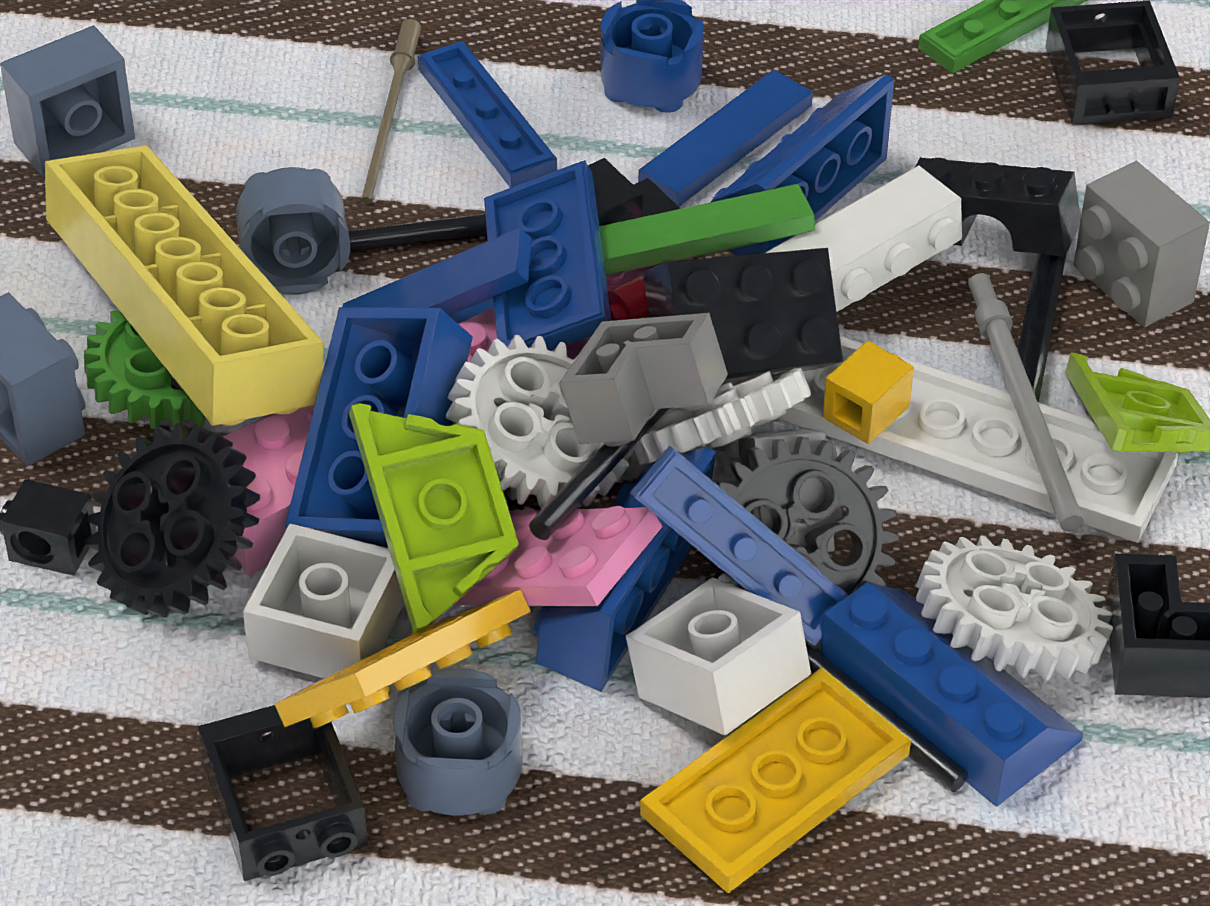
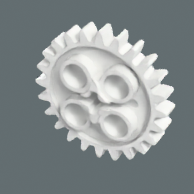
(525, 418)
(727, 418)
(1014, 607)

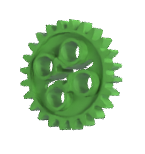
(133, 377)

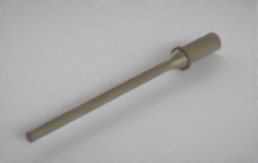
(402, 61)

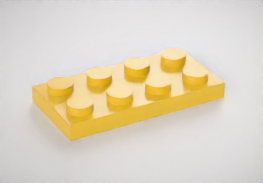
(403, 662)
(774, 779)

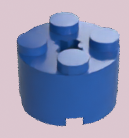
(651, 53)

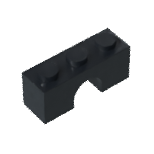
(1032, 203)

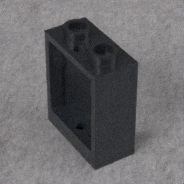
(1112, 93)
(237, 748)

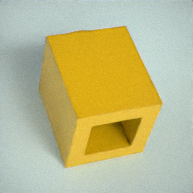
(868, 392)

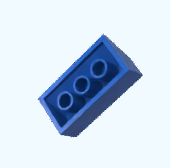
(824, 154)
(399, 366)
(591, 640)
(956, 703)

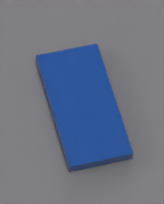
(566, 269)

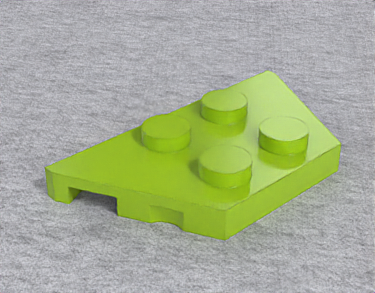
(1140, 411)
(435, 507)

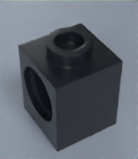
(47, 527)

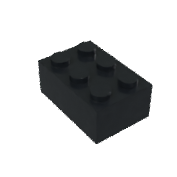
(764, 307)

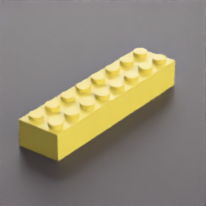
(184, 285)

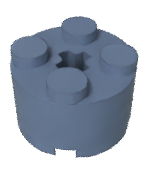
(293, 228)
(458, 743)

